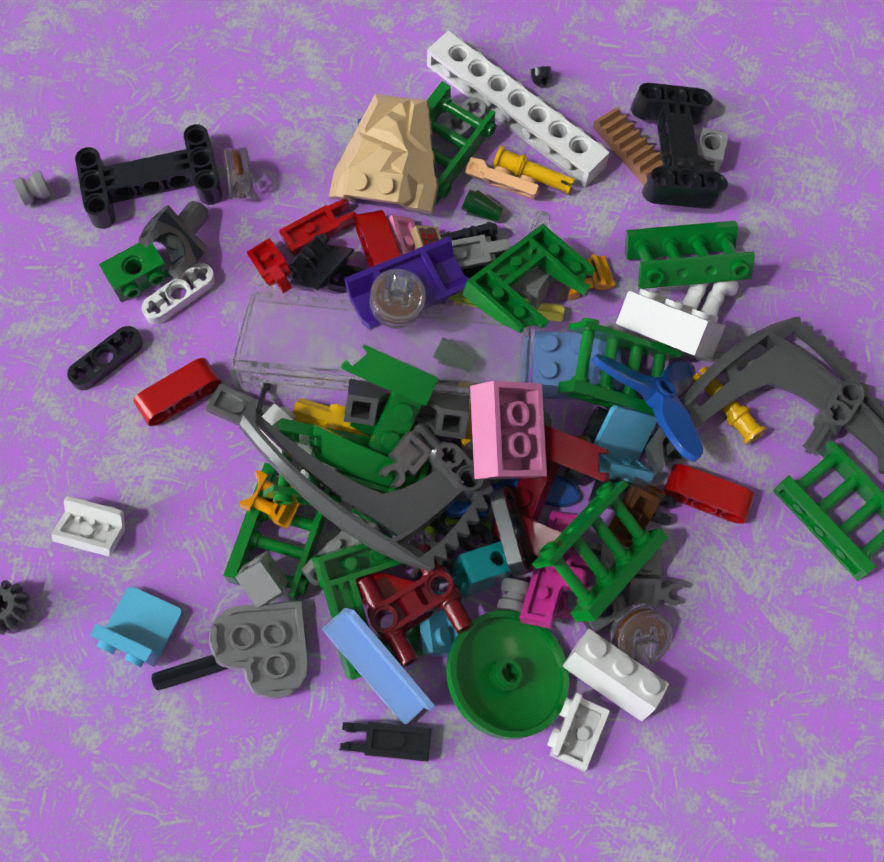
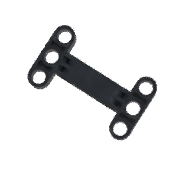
(147, 176)
(680, 179)

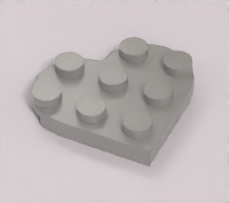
(264, 644)

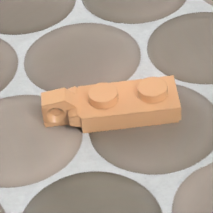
(502, 179)

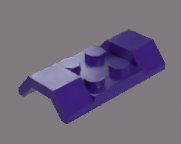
(431, 264)

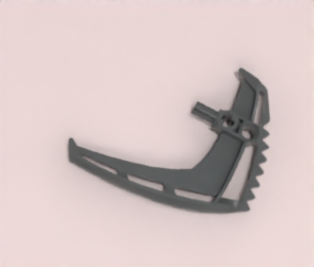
(796, 373)
(401, 511)

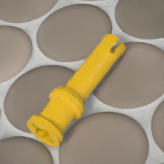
(520, 165)
(737, 415)

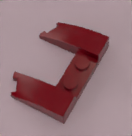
(532, 492)

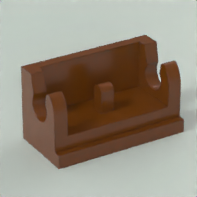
(641, 502)

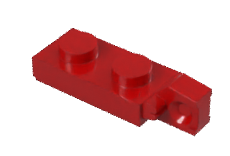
(271, 264)

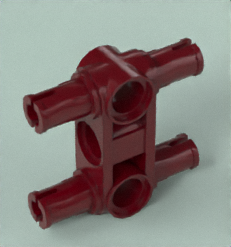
(413, 607)

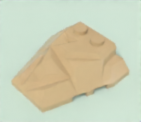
(390, 156)

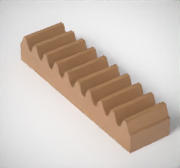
(628, 144)

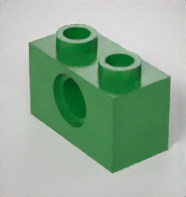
(120, 267)

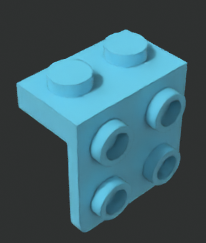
(625, 436)
(138, 627)

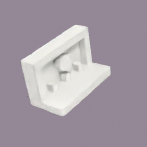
(89, 526)
(578, 733)

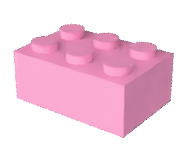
(508, 430)

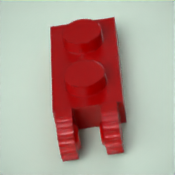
(320, 221)

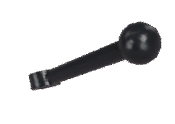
(267, 386)

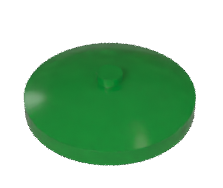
(507, 676)

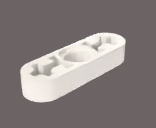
(177, 305)

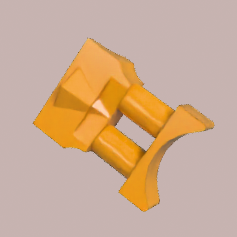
(601, 278)
(280, 514)

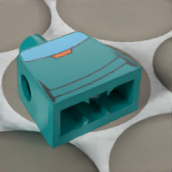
(480, 569)

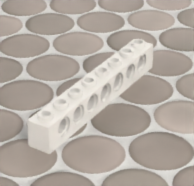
(481, 79)

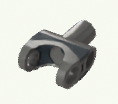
(178, 235)

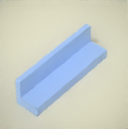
(377, 665)

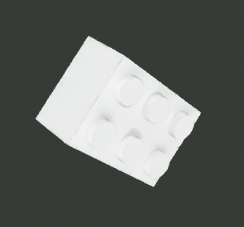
(671, 323)

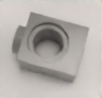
(716, 140)
(262, 580)

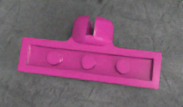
(547, 584)

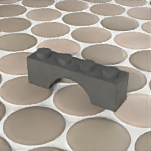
(443, 414)

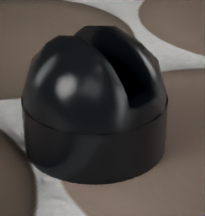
(541, 75)

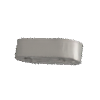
(466, 129)

